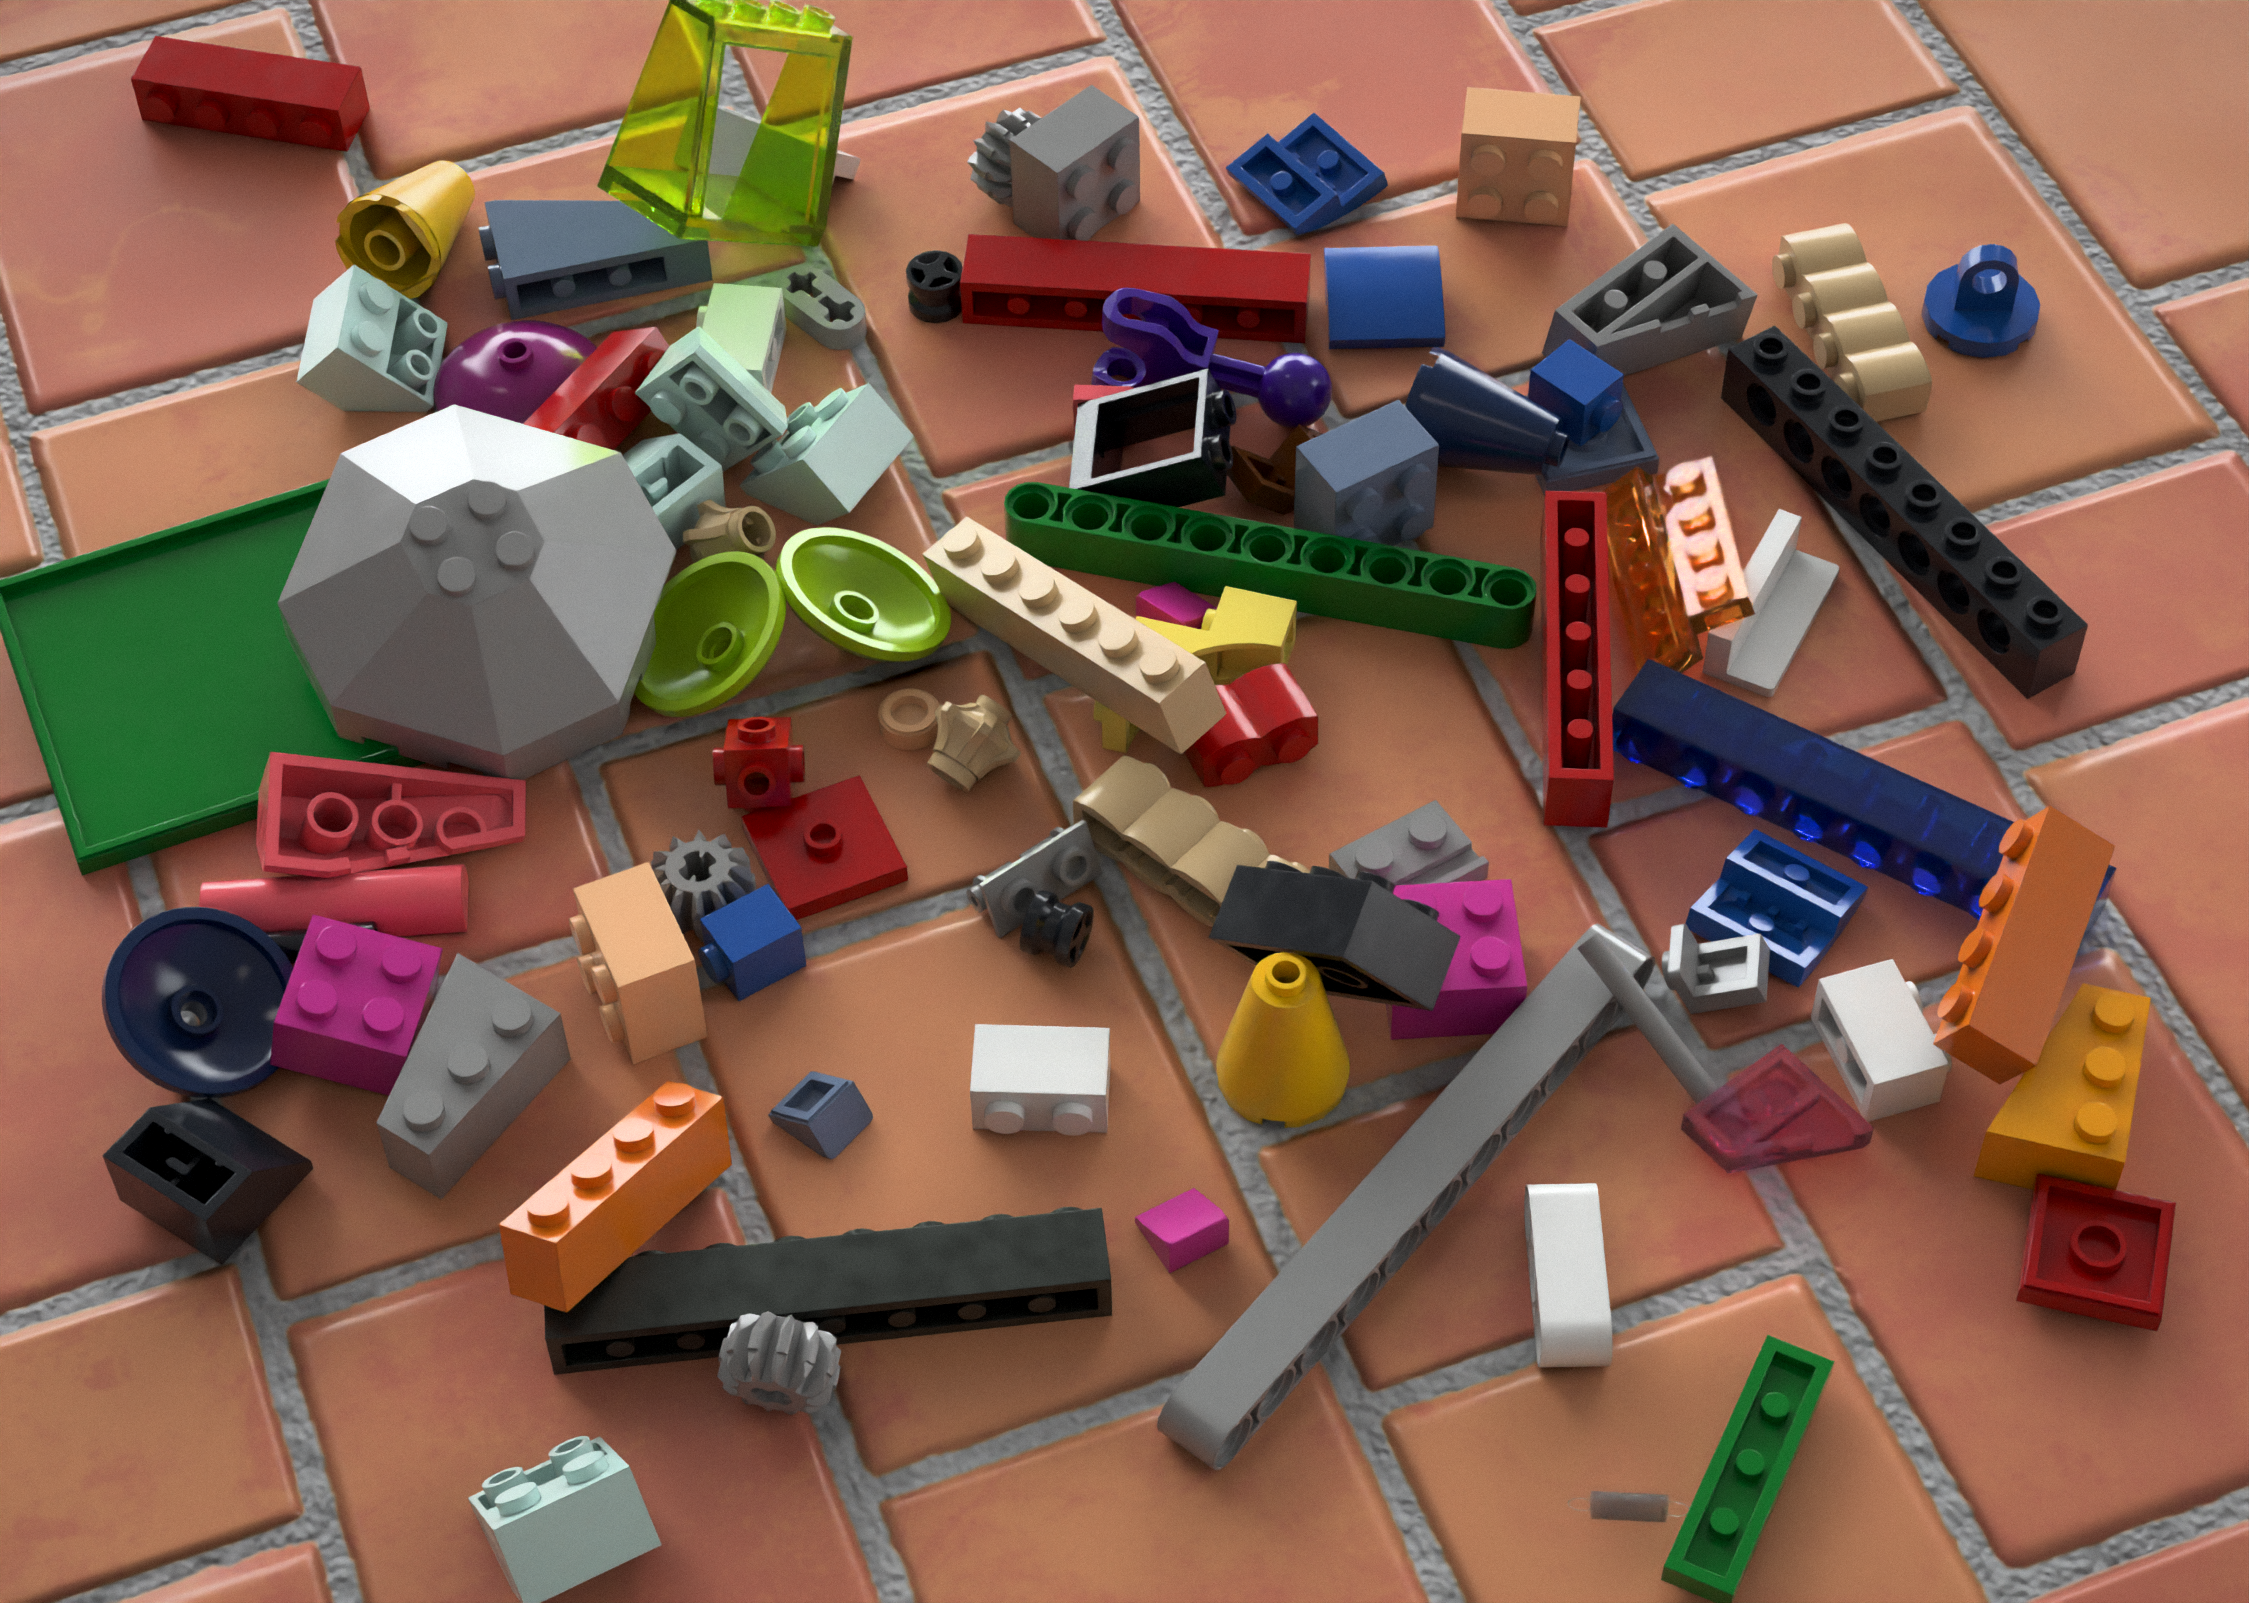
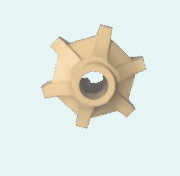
(729, 530)
(971, 741)

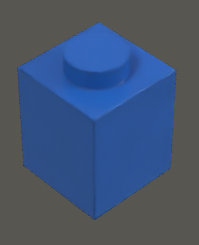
(1578, 390)
(751, 943)

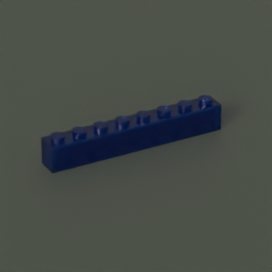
(1814, 787)

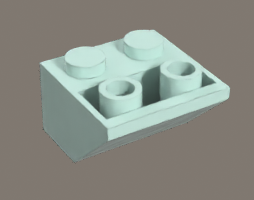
(371, 347)
(712, 400)
(828, 455)
(675, 480)
(564, 1519)

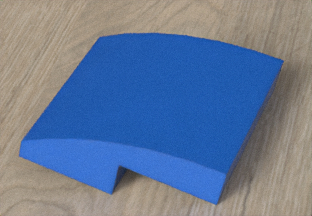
(1308, 175)
(1384, 297)
(1785, 898)

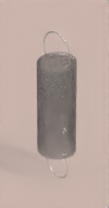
(1629, 1506)

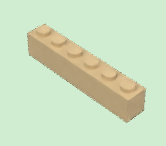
(1076, 635)

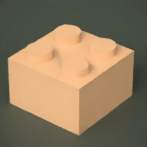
(1517, 156)
(637, 964)

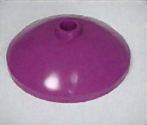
(510, 368)

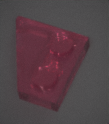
(1774, 1116)

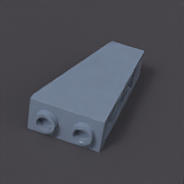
(582, 254)

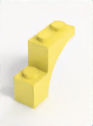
(1235, 639)

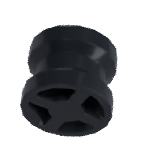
(934, 286)
(1056, 928)

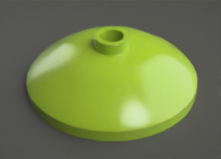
(863, 595)
(712, 633)

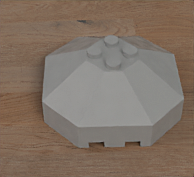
(478, 593)

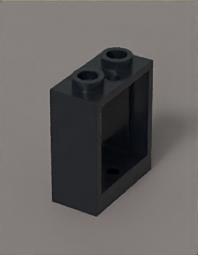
(1151, 413)

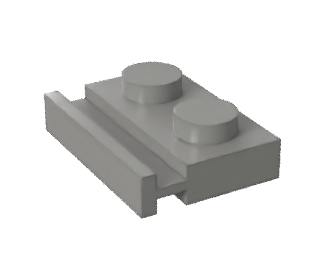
(1414, 850)

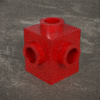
(759, 763)

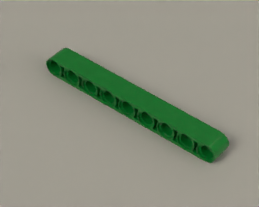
(1318, 570)

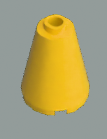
(406, 226)
(1283, 1046)

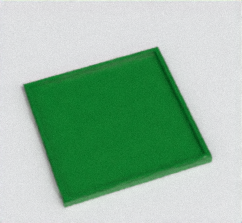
(169, 678)

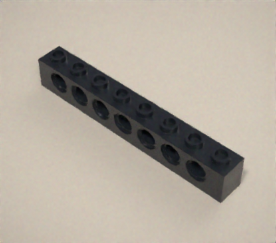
(1904, 512)

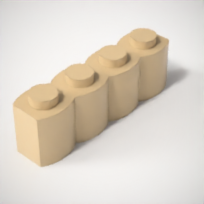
(1852, 321)
(1168, 836)

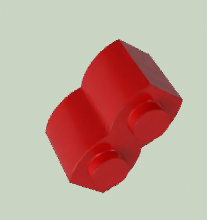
(1263, 725)

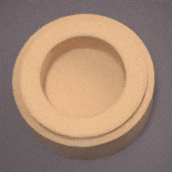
(908, 719)

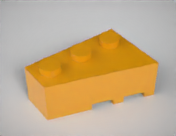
(2078, 1102)

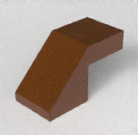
(1272, 480)

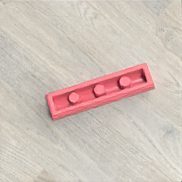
(396, 899)

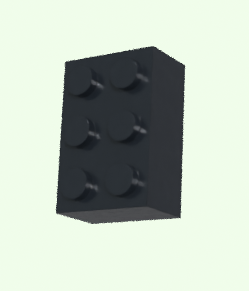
(1349, 928)

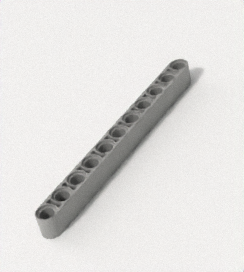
(1395, 1207)

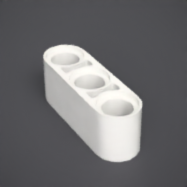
(1567, 1275)

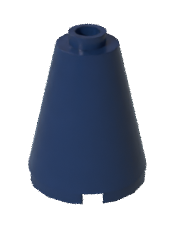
(1483, 420)

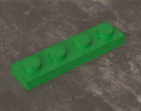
(1747, 1471)

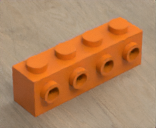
(2023, 945)
(615, 1196)

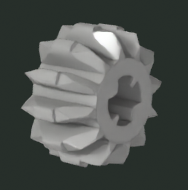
(992, 158)
(701, 878)
(779, 1363)

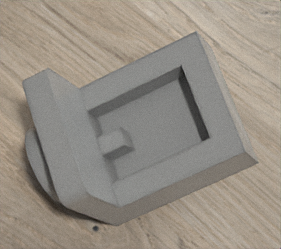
(1716, 972)

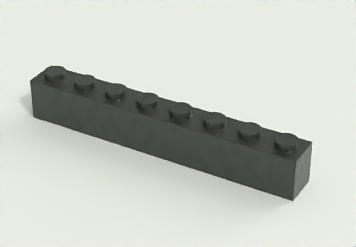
(847, 1284)

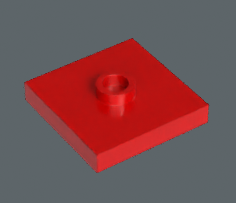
(825, 848)
(2096, 1252)

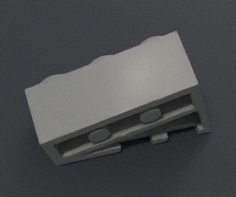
(1655, 306)
(468, 1075)

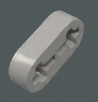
(828, 301)

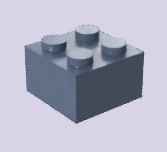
(1368, 478)

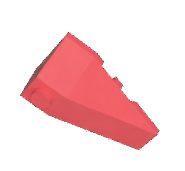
(368, 816)

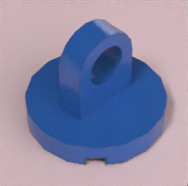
(1982, 304)

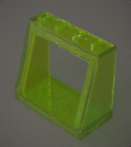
(669, 126)

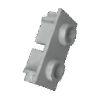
(1056, 865)

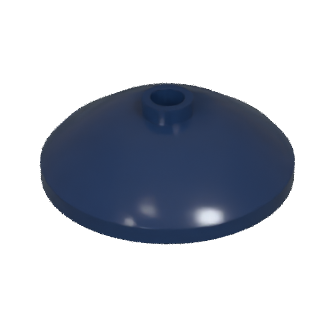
(201, 965)

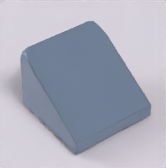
(823, 1113)

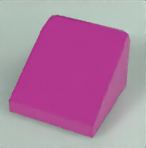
(1172, 605)
(1184, 1229)

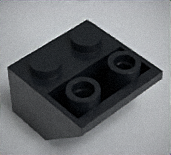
(203, 1173)

